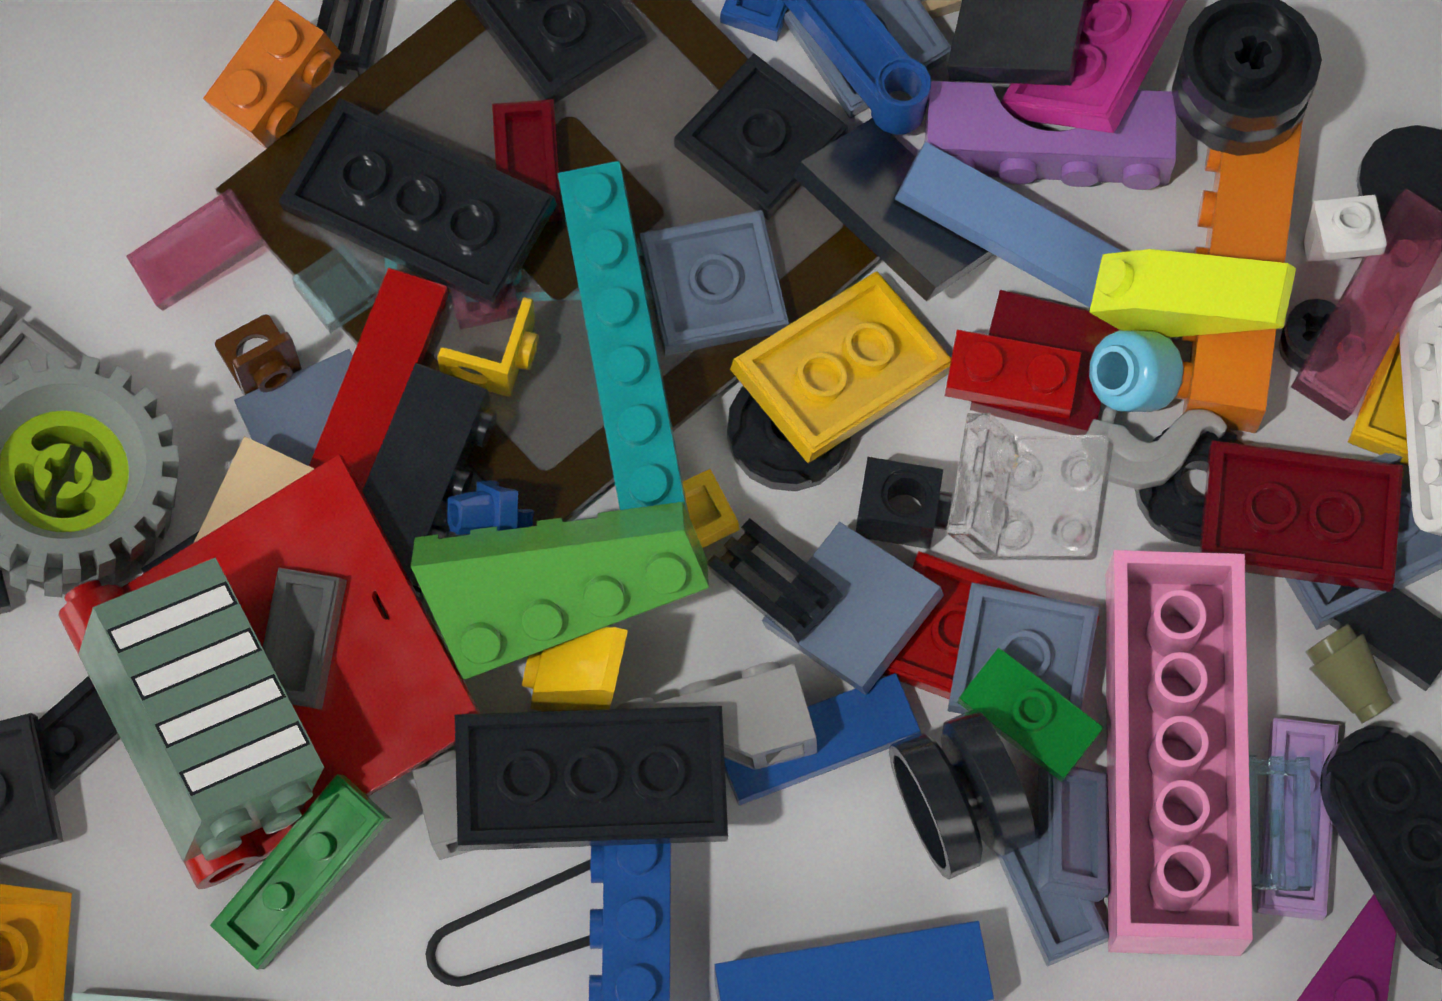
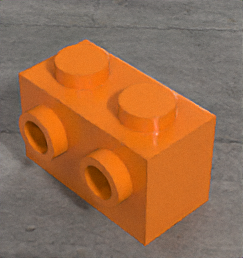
(273, 74)

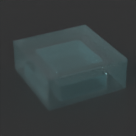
(336, 288)

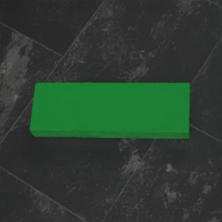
(300, 871)

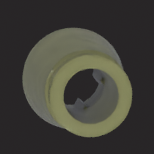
(1350, 672)

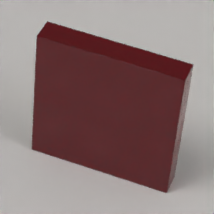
(1055, 326)

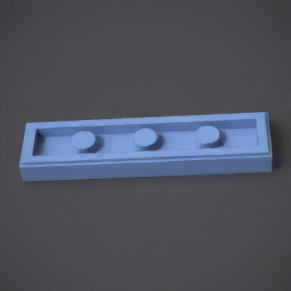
(1004, 223)

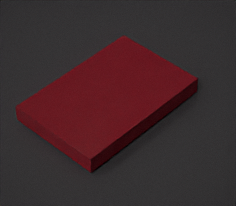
(1303, 514)

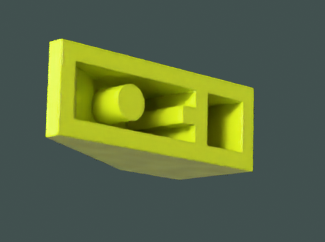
(1190, 293)

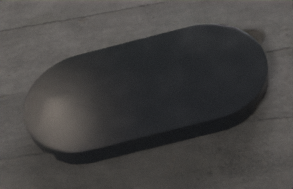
(1388, 812)

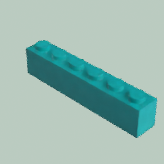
(621, 337)

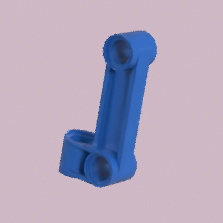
(868, 60)

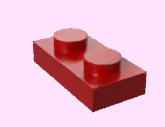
(1013, 374)

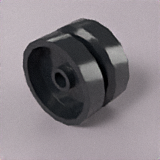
(1246, 75)
(962, 793)

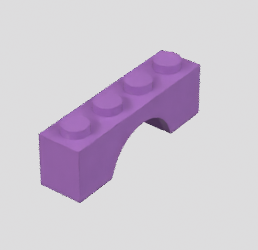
(980, 132)

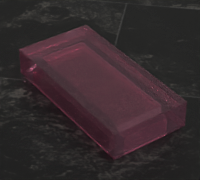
(196, 249)

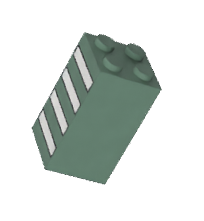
(200, 711)

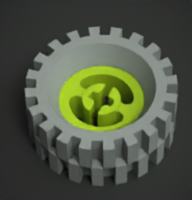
(123, 512)

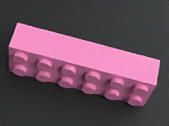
(1177, 754)

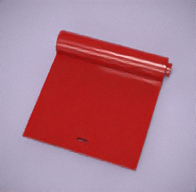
(388, 679)

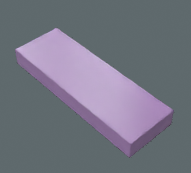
(1294, 740)

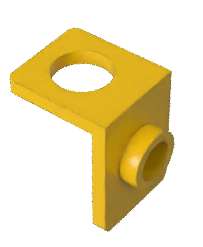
(497, 376)

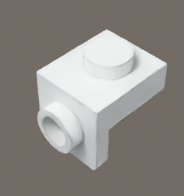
(1344, 229)

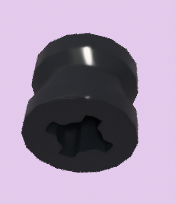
(1294, 340)

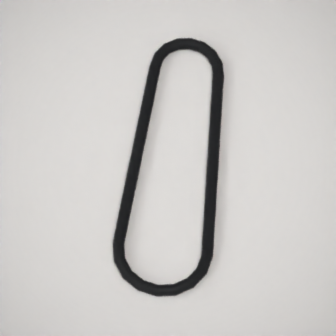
(491, 909)

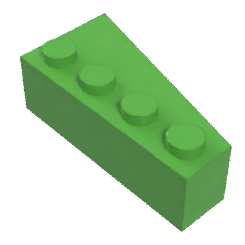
(554, 581)

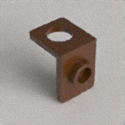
(264, 366)

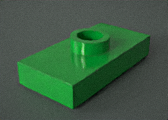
(1031, 714)

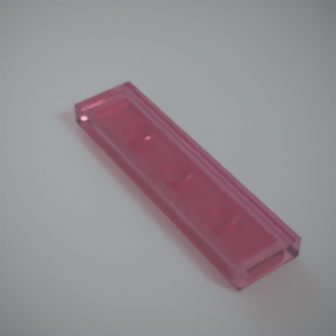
(1372, 308)

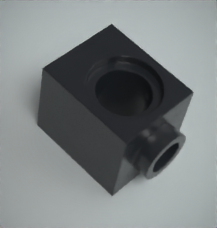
(891, 478)

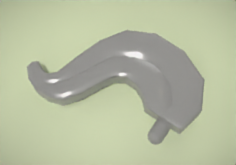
(1154, 463)

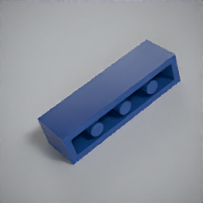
(907, 966)

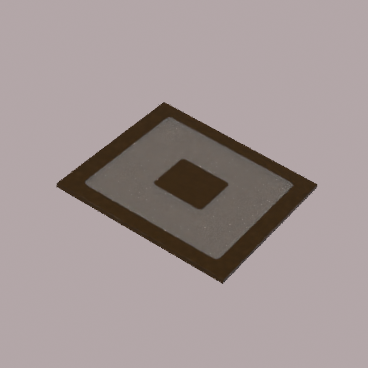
(443, 87)

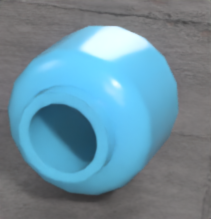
(1136, 371)

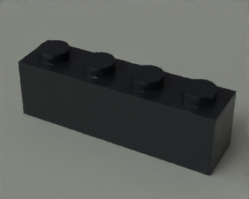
(426, 459)

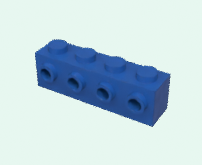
(633, 922)

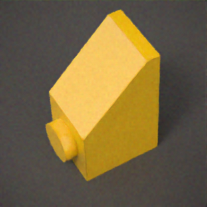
(576, 672)

